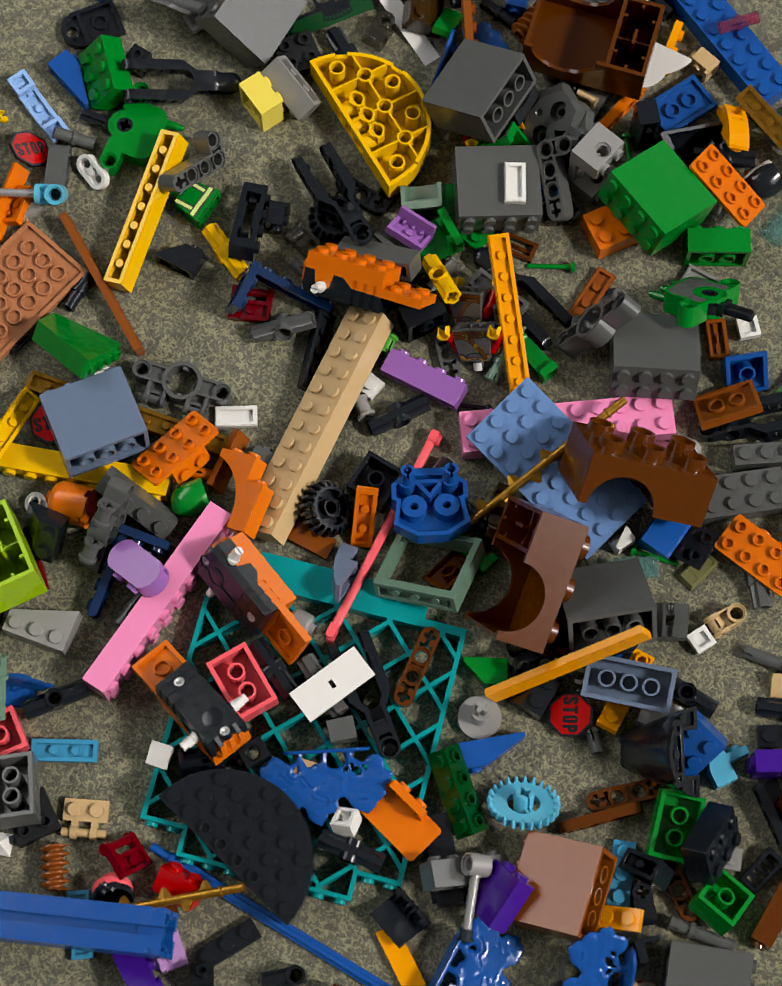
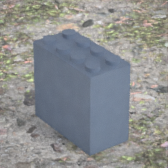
(95, 421)

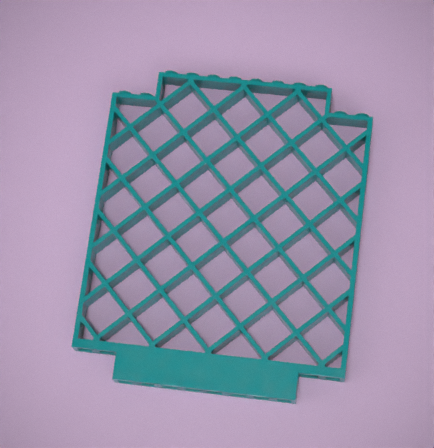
(314, 585)

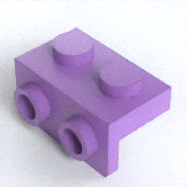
(411, 229)

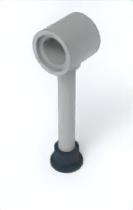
(475, 866)

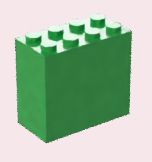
(656, 197)

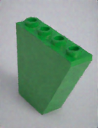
(75, 345)

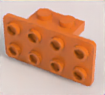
(727, 186)
(178, 451)
(753, 552)
(403, 820)

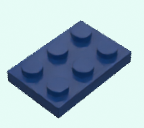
(684, 104)

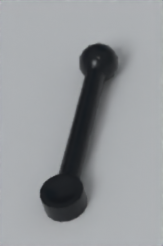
(21, 344)
(475, 406)

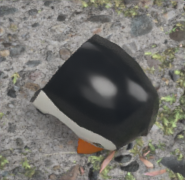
(764, 180)

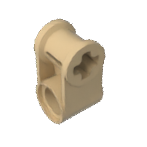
(722, 622)

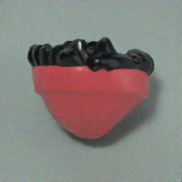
(110, 888)

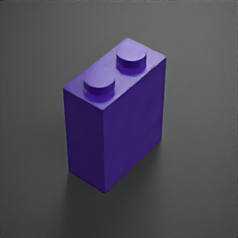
(765, 764)
(501, 895)

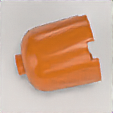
(73, 500)

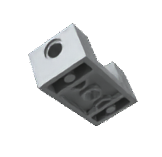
(588, 163)

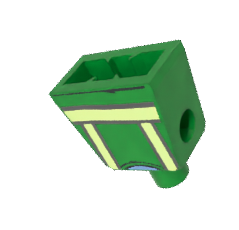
(197, 203)

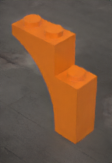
(251, 494)

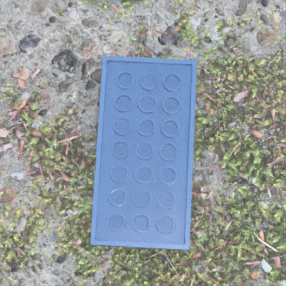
(512, 443)

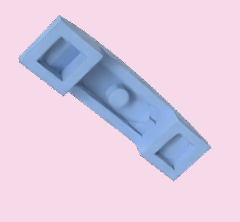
(35, 103)

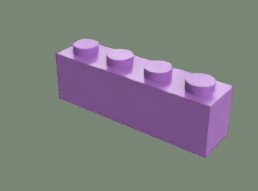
(424, 379)

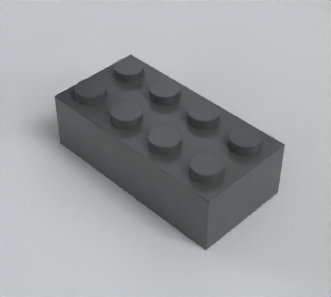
(746, 493)

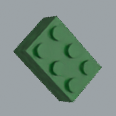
(104, 73)
(716, 246)
(671, 823)

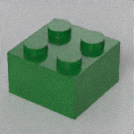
(722, 903)

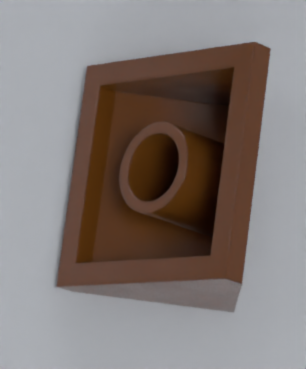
(445, 571)

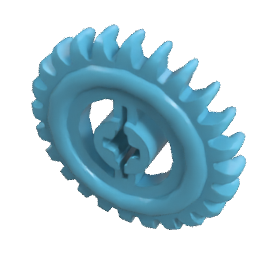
(523, 796)

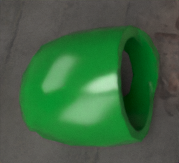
(189, 498)

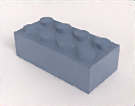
(630, 683)

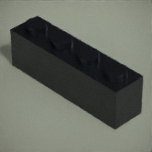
(443, 847)

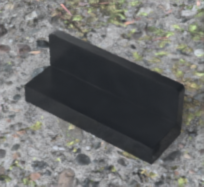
(766, 796)

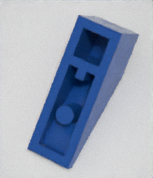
(68, 73)
(484, 752)

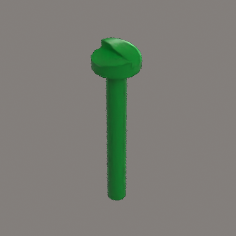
(626, 137)
(553, 266)
(643, 553)

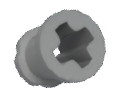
(363, 408)

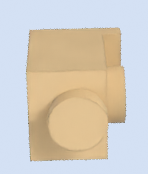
(703, 64)

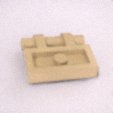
(85, 811)

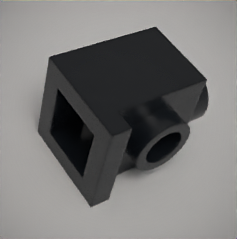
(277, 216)

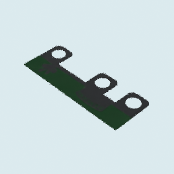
(329, 14)

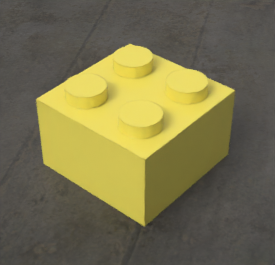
(261, 101)

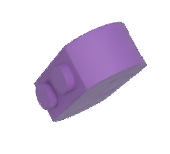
(137, 568)

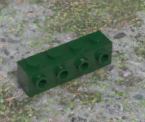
(457, 791)

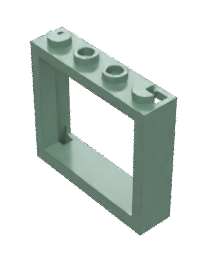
(427, 595)

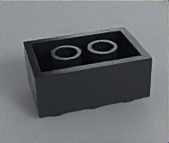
(711, 843)

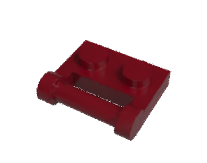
(255, 310)
(128, 861)

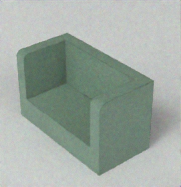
(423, 197)

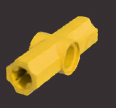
(220, 243)
(441, 278)

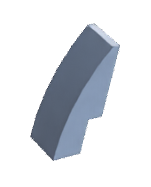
(344, 570)

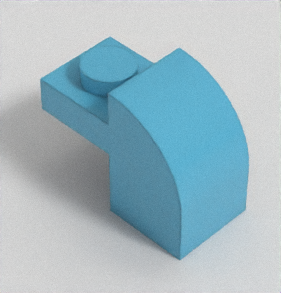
(720, 769)

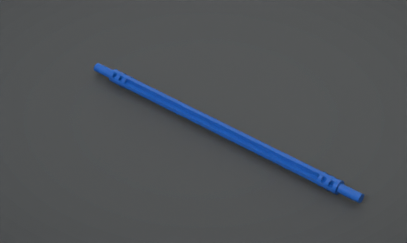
(275, 923)

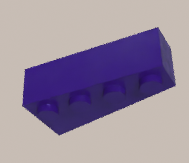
(137, 970)

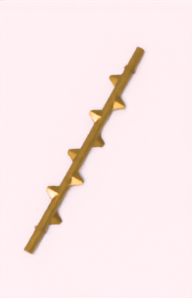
(534, 473)
(185, 900)

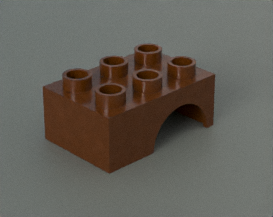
(595, 42)
(667, 473)
(542, 559)

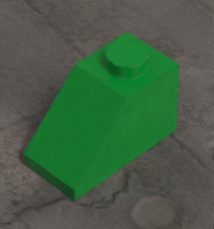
(487, 670)

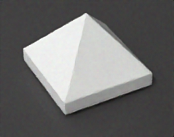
(6, 844)

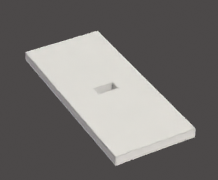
(318, 696)

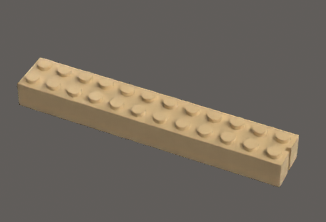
(321, 417)

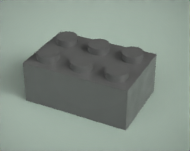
(19, 790)

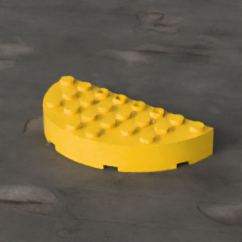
(379, 112)

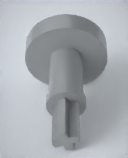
(479, 718)

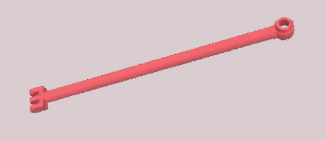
(434, 439)

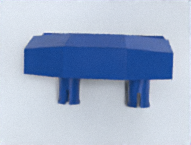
(429, 492)

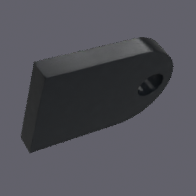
(91, 23)

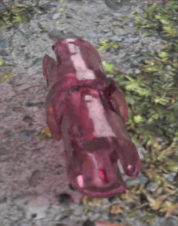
(738, 22)

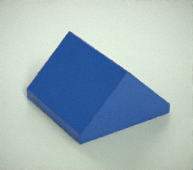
(745, 367)
(662, 537)

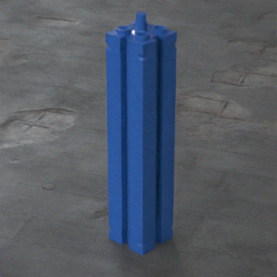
(87, 925)

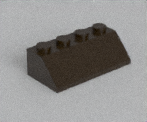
(421, 16)

